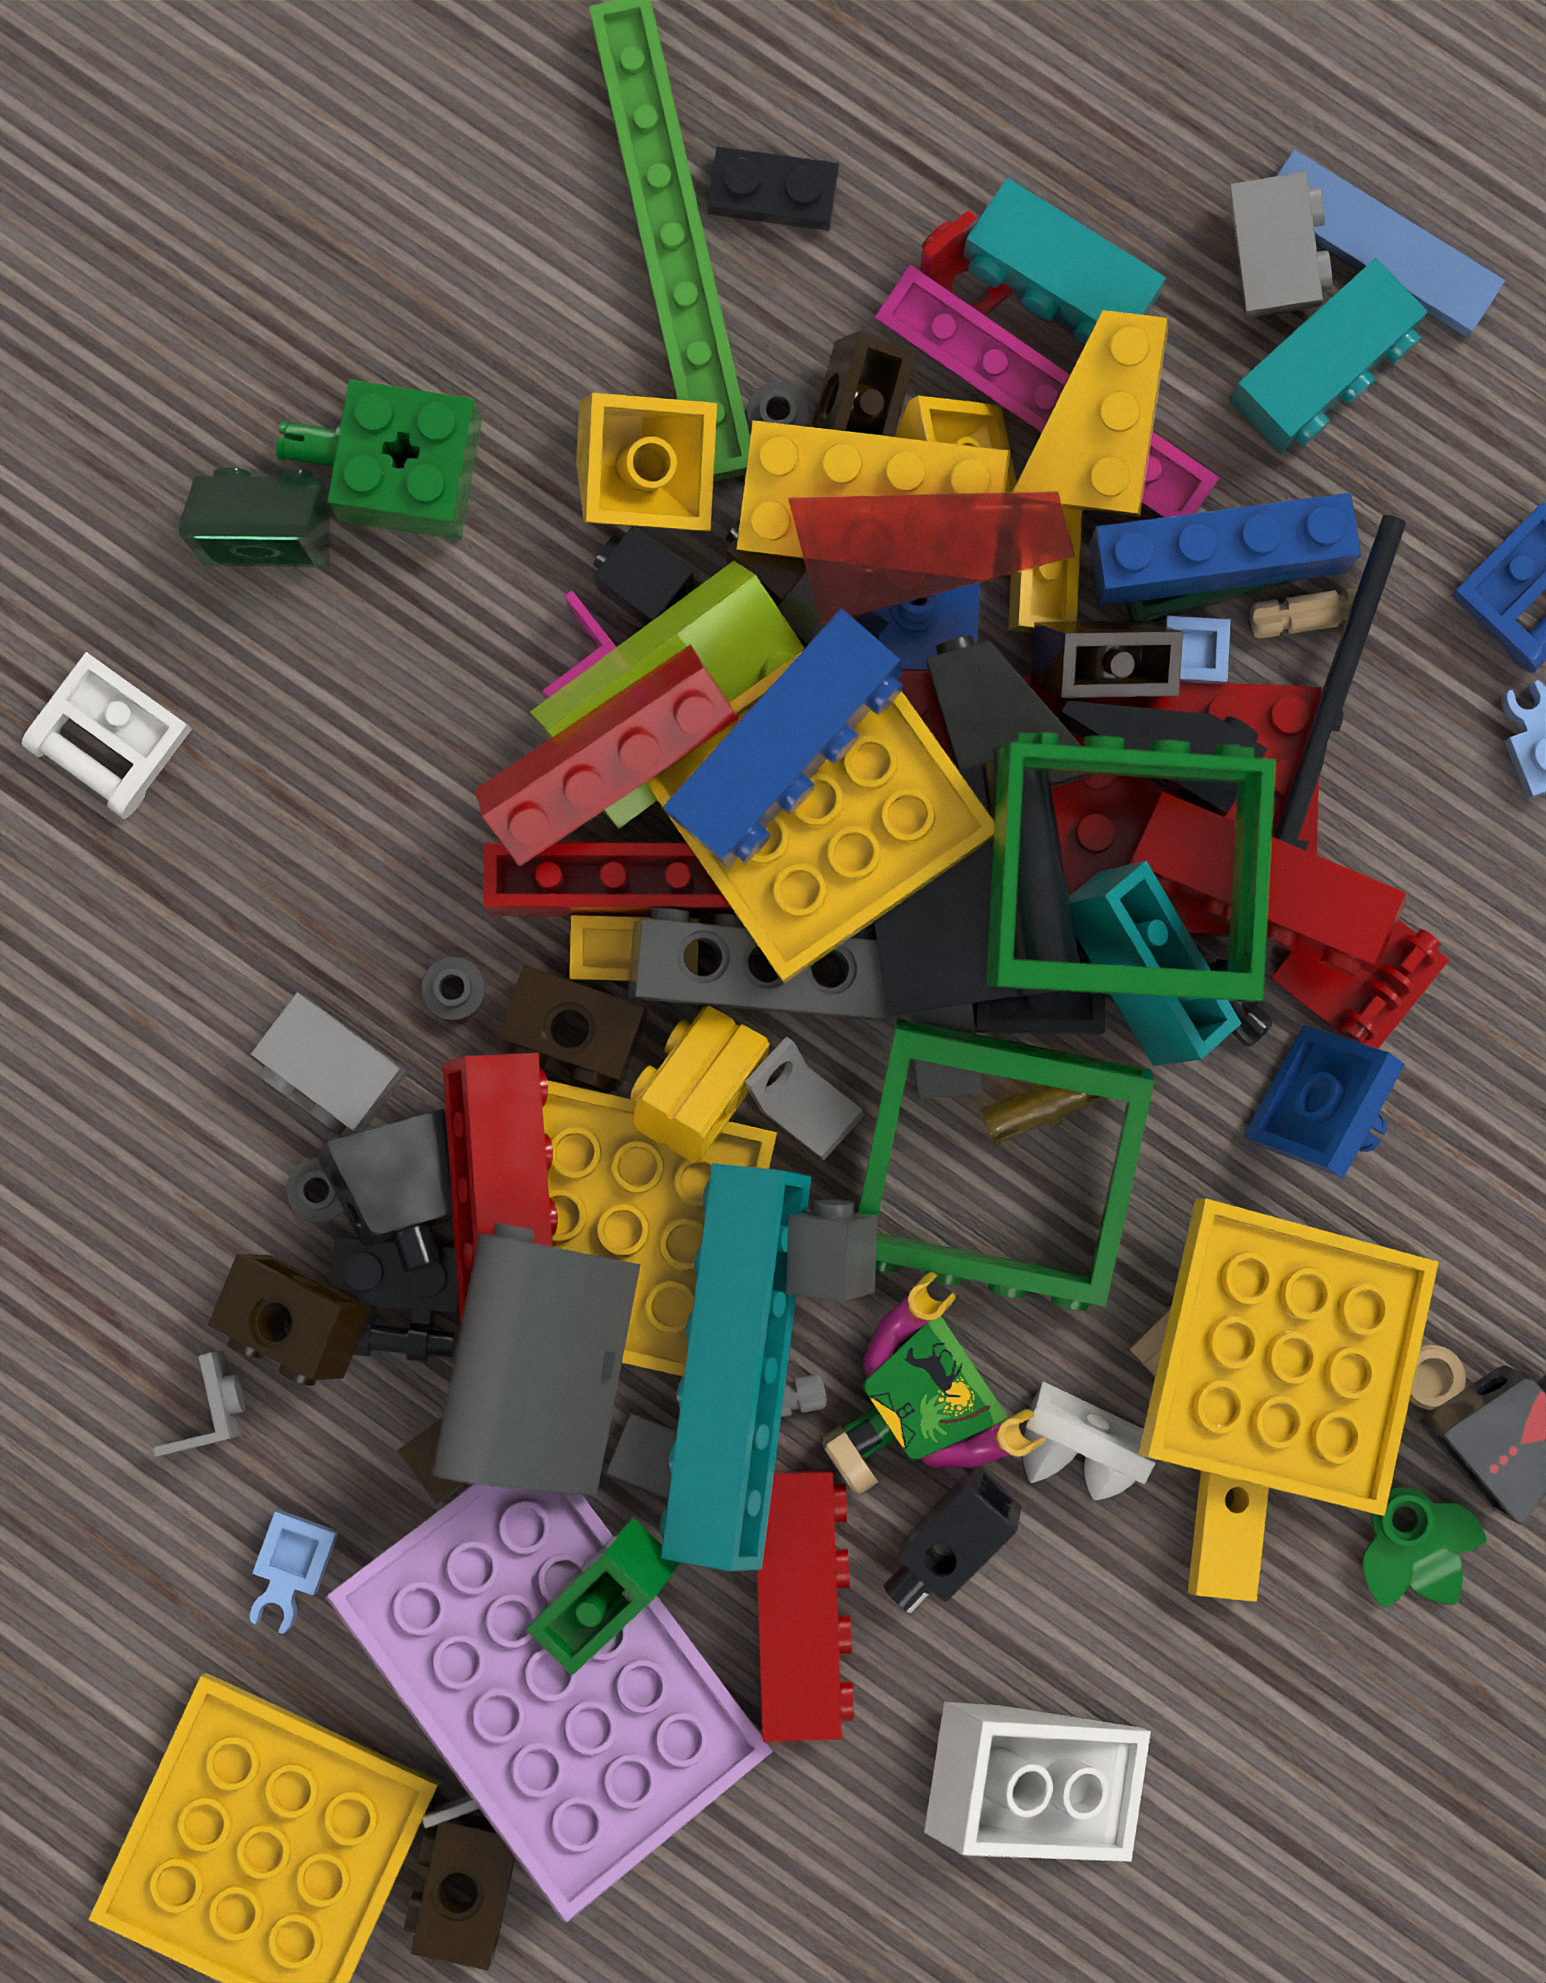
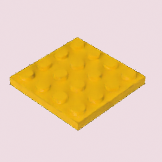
(855, 846)
(638, 1205)
(1288, 1357)
(263, 1844)

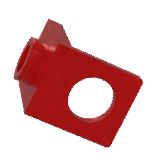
(944, 260)

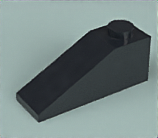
(1143, 725)

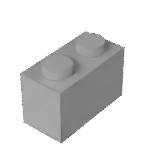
(1278, 244)
(328, 1065)

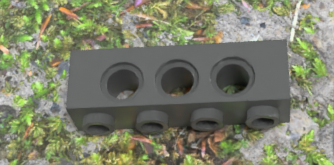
(662, 976)

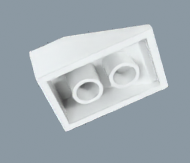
(1035, 1784)

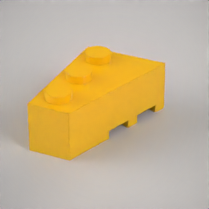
(1104, 419)

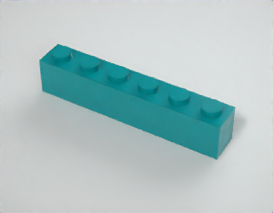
(733, 1371)

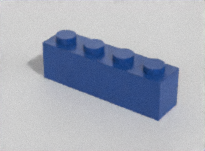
(1224, 549)
(786, 739)

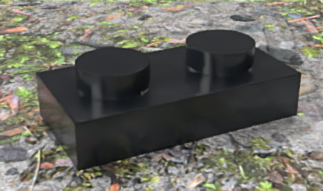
(773, 188)

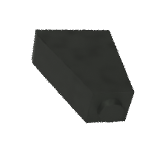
(988, 704)

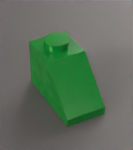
(603, 1597)

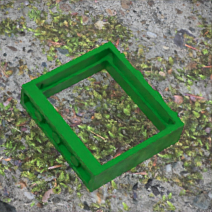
(1164, 760)
(1031, 1065)

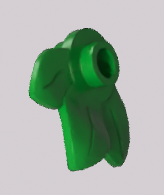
(1424, 1553)

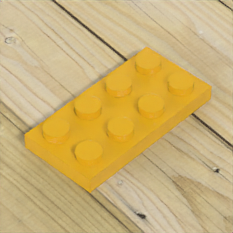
(834, 463)

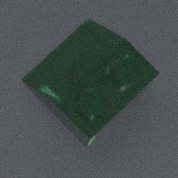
(258, 519)

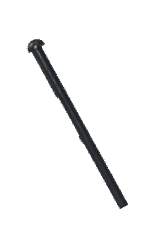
(1329, 710)

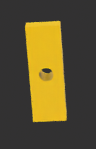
(1227, 1539)

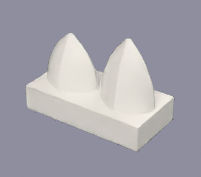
(1082, 1428)

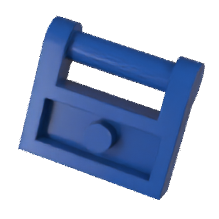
(1508, 586)

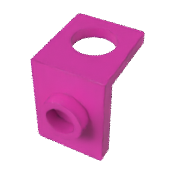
(596, 633)

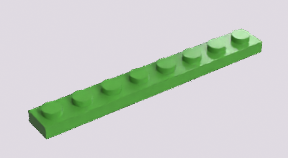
(670, 222)

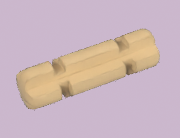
(1301, 613)

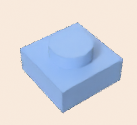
(1203, 649)

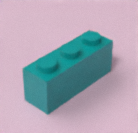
(1056, 263)
(1330, 358)
(1129, 921)

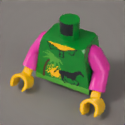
(931, 1393)

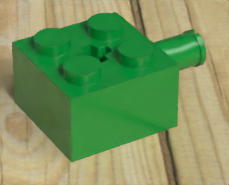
(376, 430)

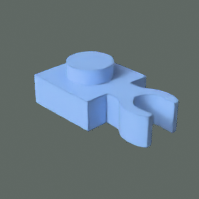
(1529, 747)
(292, 1560)

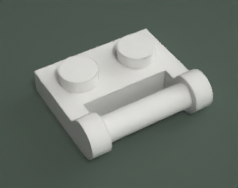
(120, 719)

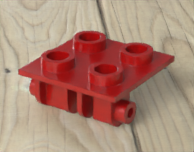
(1369, 1004)

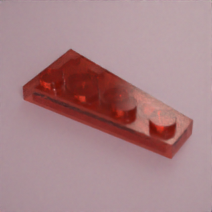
(911, 547)

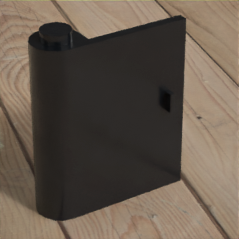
(939, 936)

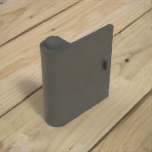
(535, 1366)

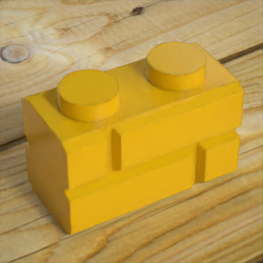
(697, 1083)

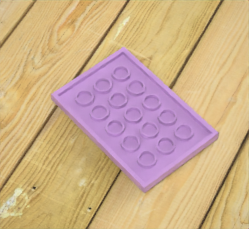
(562, 1765)

